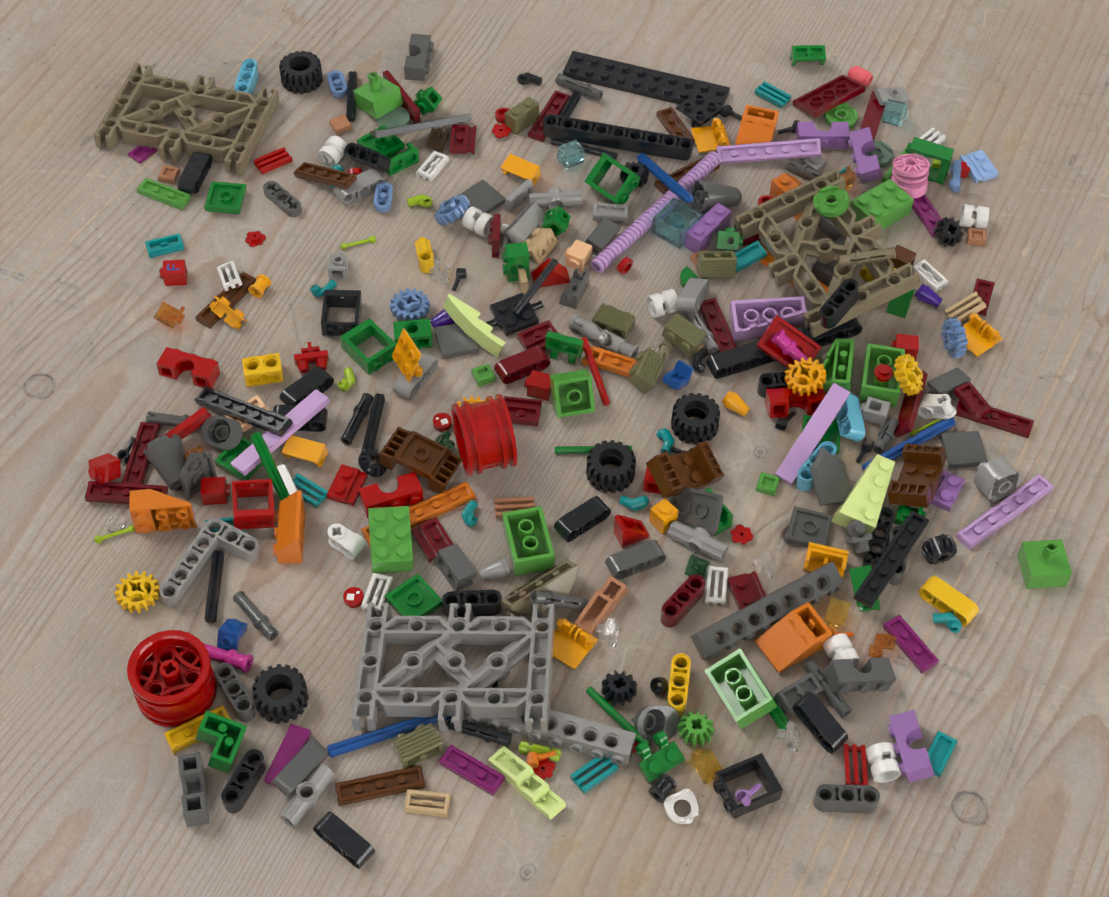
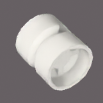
(331, 151)
(980, 219)
(477, 221)
(662, 303)
(841, 648)
(883, 762)

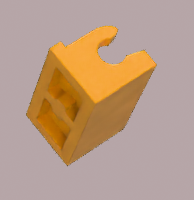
(521, 168)
(305, 450)
(819, 555)

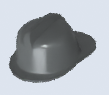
(222, 432)
(656, 719)

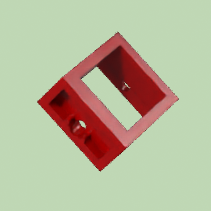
(257, 517)

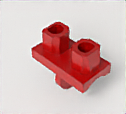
(311, 355)

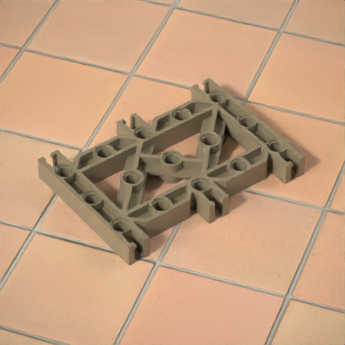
(179, 99)
(791, 258)

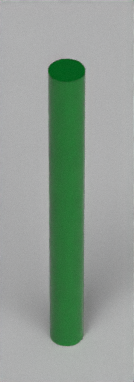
(576, 449)
(614, 714)

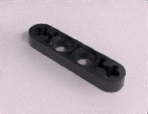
(880, 541)

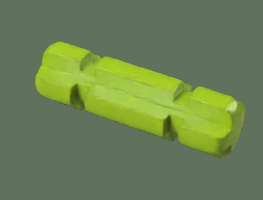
(525, 748)

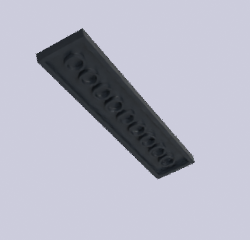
(640, 80)

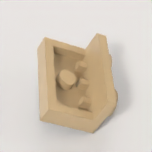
(540, 243)

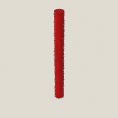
(595, 372)

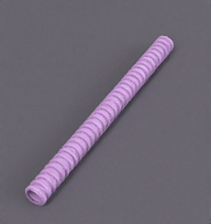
(645, 221)

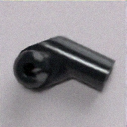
(527, 78)
(697, 359)

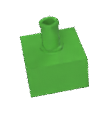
(377, 96)
(572, 393)
(1044, 564)

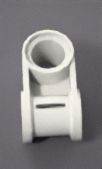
(936, 407)
(345, 541)

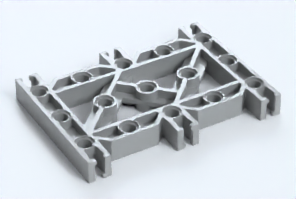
(472, 692)

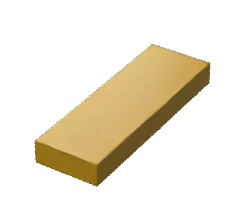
(186, 733)

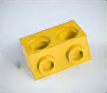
(262, 370)

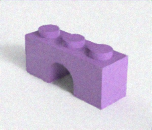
(835, 138)
(868, 166)
(699, 235)
(914, 761)

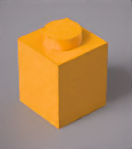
(663, 515)

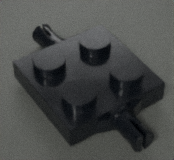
(508, 321)

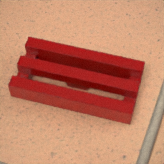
(274, 160)
(854, 749)

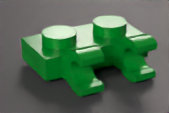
(564, 344)
(662, 760)

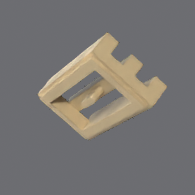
(964, 305)
(427, 803)

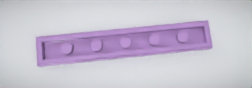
(769, 151)
(299, 415)
(812, 433)
(1004, 512)

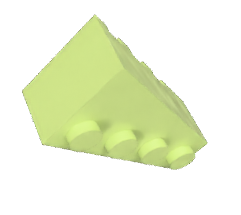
(867, 495)

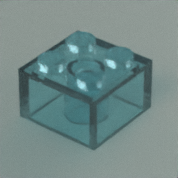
(674, 222)

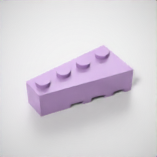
(753, 316)

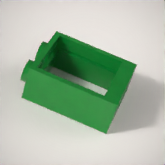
(935, 152)
(600, 170)
(362, 333)

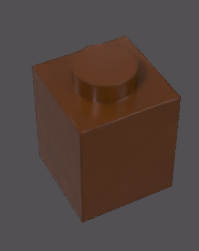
(903, 256)

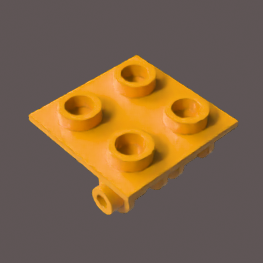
(710, 137)
(980, 335)
(407, 356)
(571, 643)

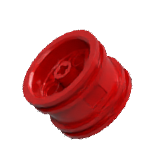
(484, 435)
(168, 665)

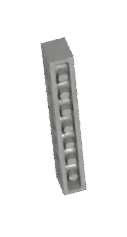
(581, 729)

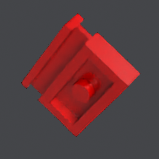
(346, 485)

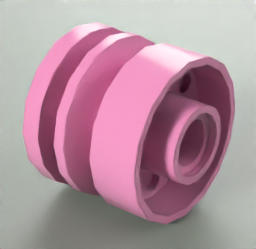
(911, 174)

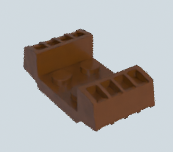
(421, 457)
(683, 470)
(918, 476)

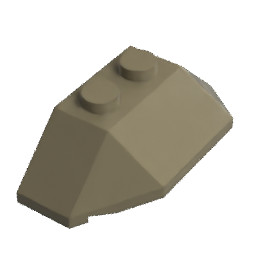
(557, 579)

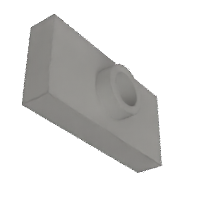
(896, 93)
(518, 195)
(614, 212)

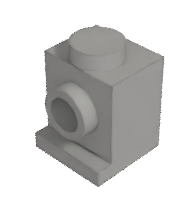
(338, 262)
(875, 411)

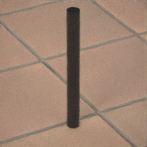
(587, 149)
(536, 285)

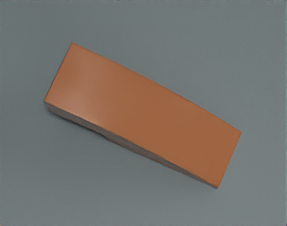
(601, 605)

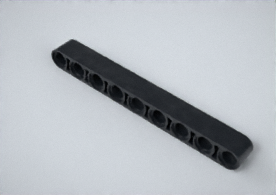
(617, 137)
(749, 356)

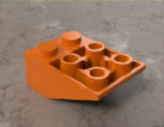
(757, 125)
(159, 512)
(794, 638)

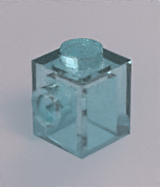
(895, 113)
(570, 154)

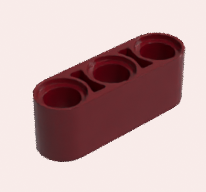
(522, 364)
(684, 592)

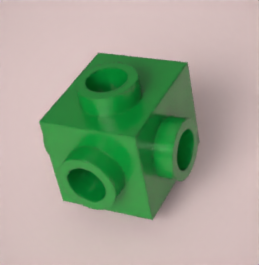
(427, 100)
(557, 220)
(722, 237)

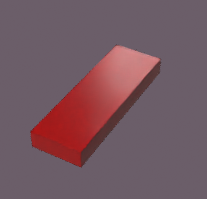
(190, 424)

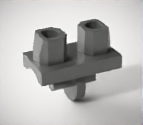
(858, 538)

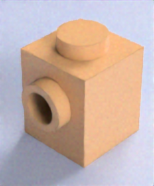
(578, 255)

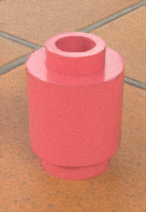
(860, 75)

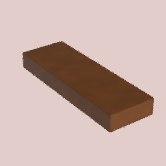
(673, 123)

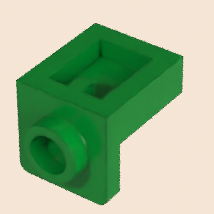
(903, 512)

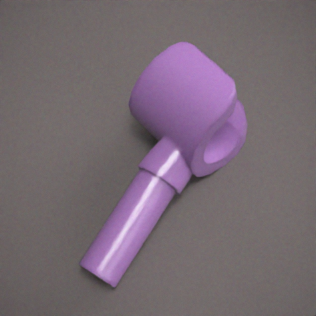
(745, 795)

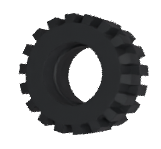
(301, 72)
(695, 406)
(614, 454)
(275, 679)

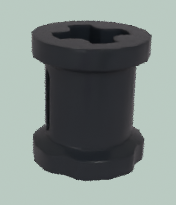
(662, 788)

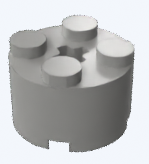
(996, 478)

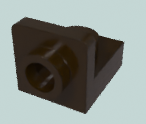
(437, 139)

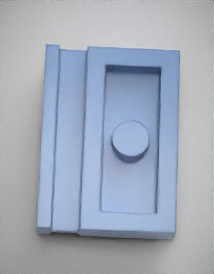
(980, 166)

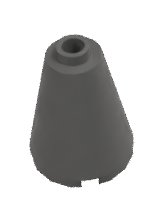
(709, 193)
(167, 458)

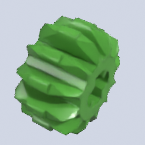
(703, 732)

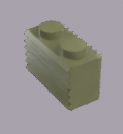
(522, 115)
(716, 264)
(614, 320)
(684, 334)
(646, 370)
(417, 745)

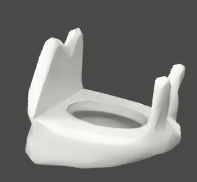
(684, 794)

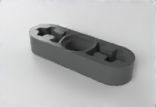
(284, 205)

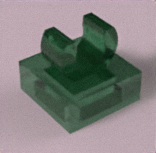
(443, 439)
(697, 566)

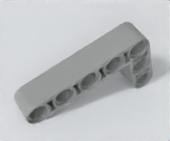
(202, 555)

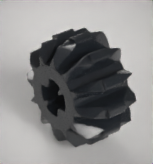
(638, 169)
(942, 228)
(939, 549)
(614, 682)

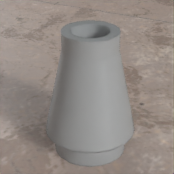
(496, 569)

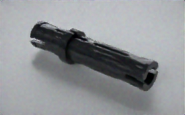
(360, 412)
(502, 737)

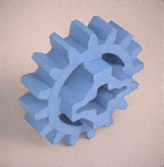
(452, 209)
(409, 305)
(954, 338)

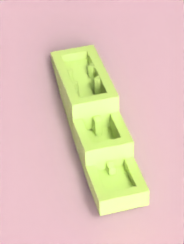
(469, 322)
(527, 783)

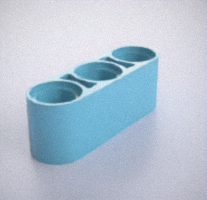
(247, 76)
(850, 420)
(804, 479)

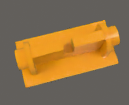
(233, 316)

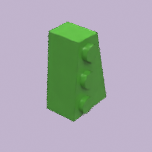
(840, 364)

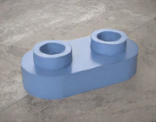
(337, 84)
(955, 182)
(383, 197)

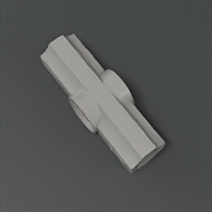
(556, 197)
(697, 540)
(299, 805)

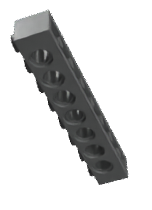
(705, 641)

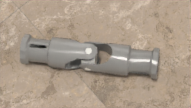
(593, 331)

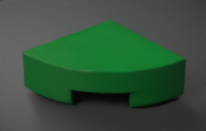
(685, 275)

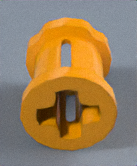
(258, 288)

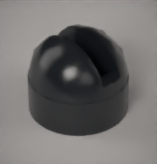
(661, 689)

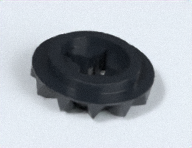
(365, 459)

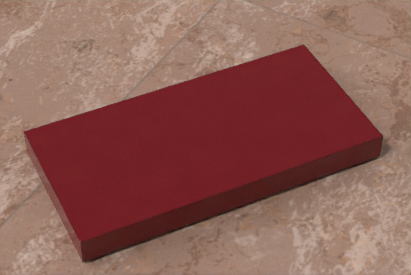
(828, 96)

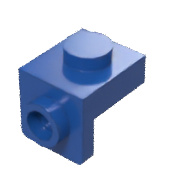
(679, 376)
(230, 634)

